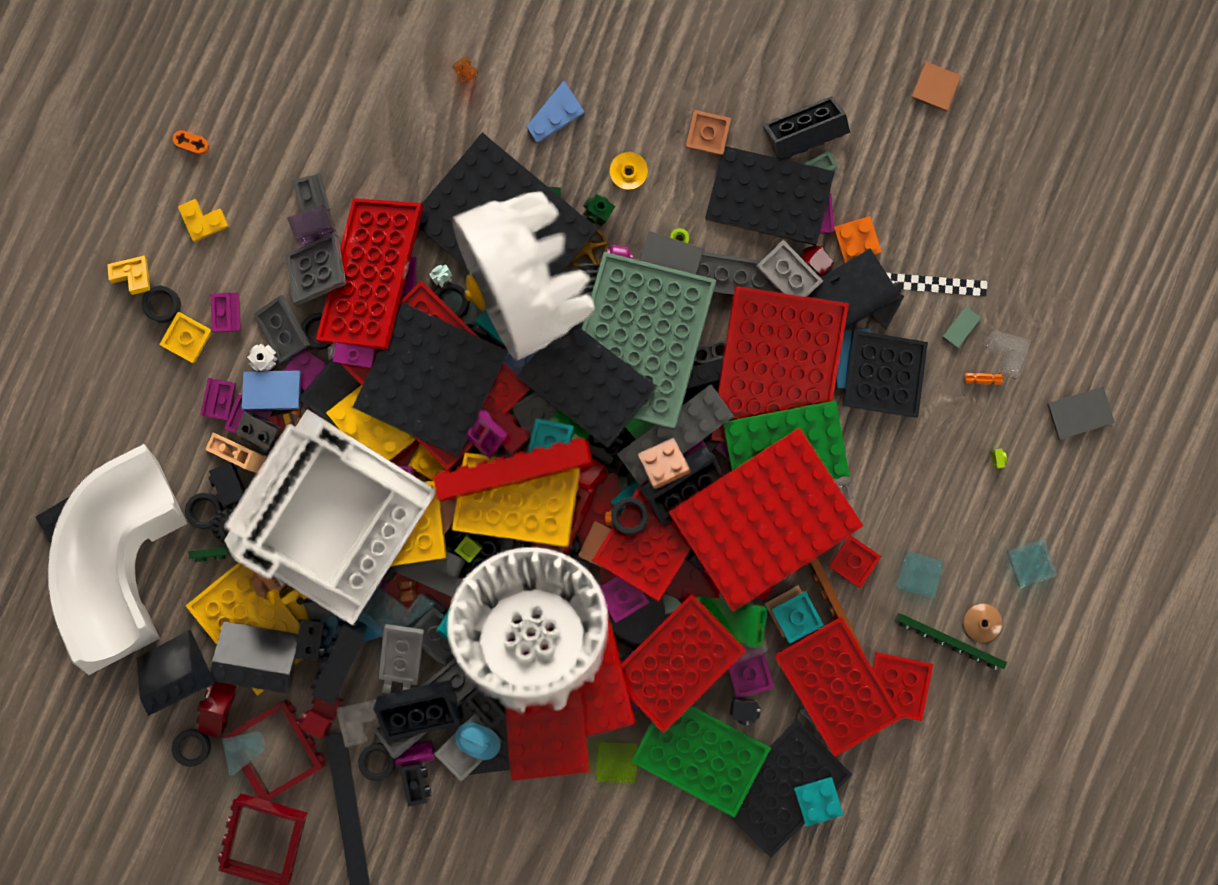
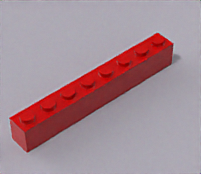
(512, 470)

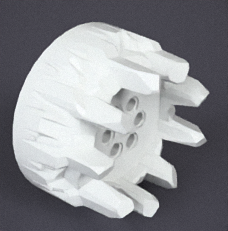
(514, 272)
(518, 588)

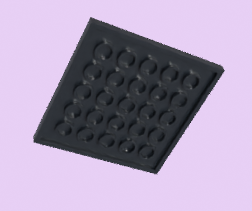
(430, 380)

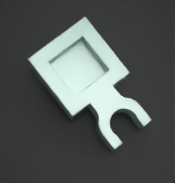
(441, 275)

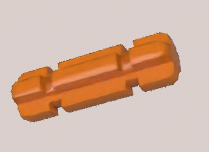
(979, 378)

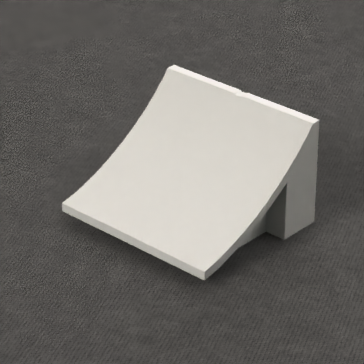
(326, 516)

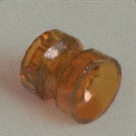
(465, 70)
(407, 595)

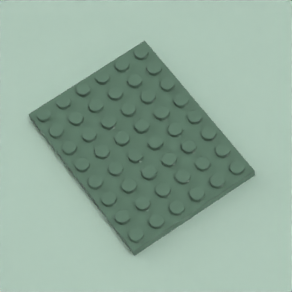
(653, 324)

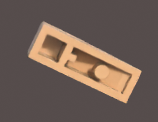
(235, 453)

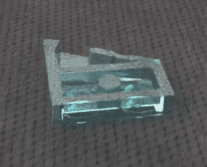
(242, 750)

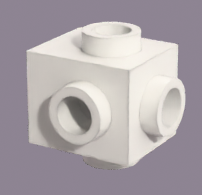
(269, 360)

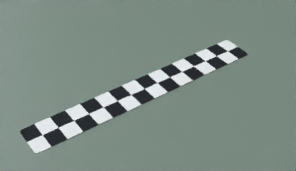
(939, 284)

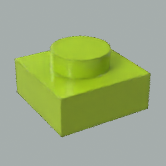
(999, 458)
(468, 548)

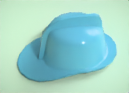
(477, 741)

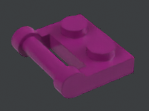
(490, 439)

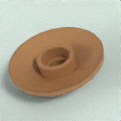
(973, 620)

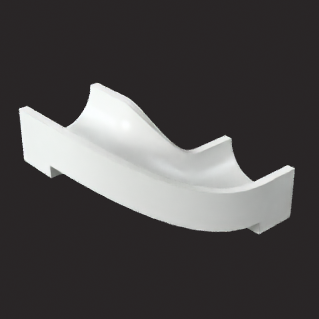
(96, 555)

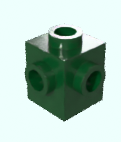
(598, 209)

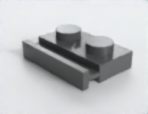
(310, 192)

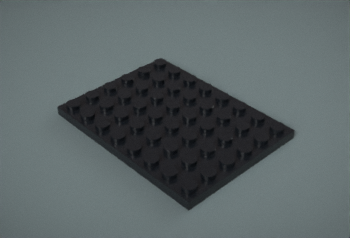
(489, 176)

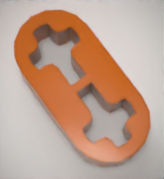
(192, 138)

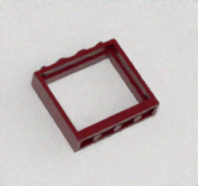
(578, 516)
(307, 742)
(252, 872)

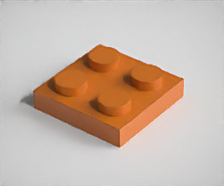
(856, 238)

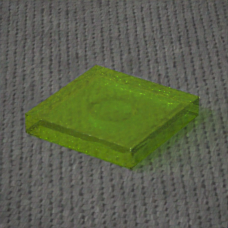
(615, 762)

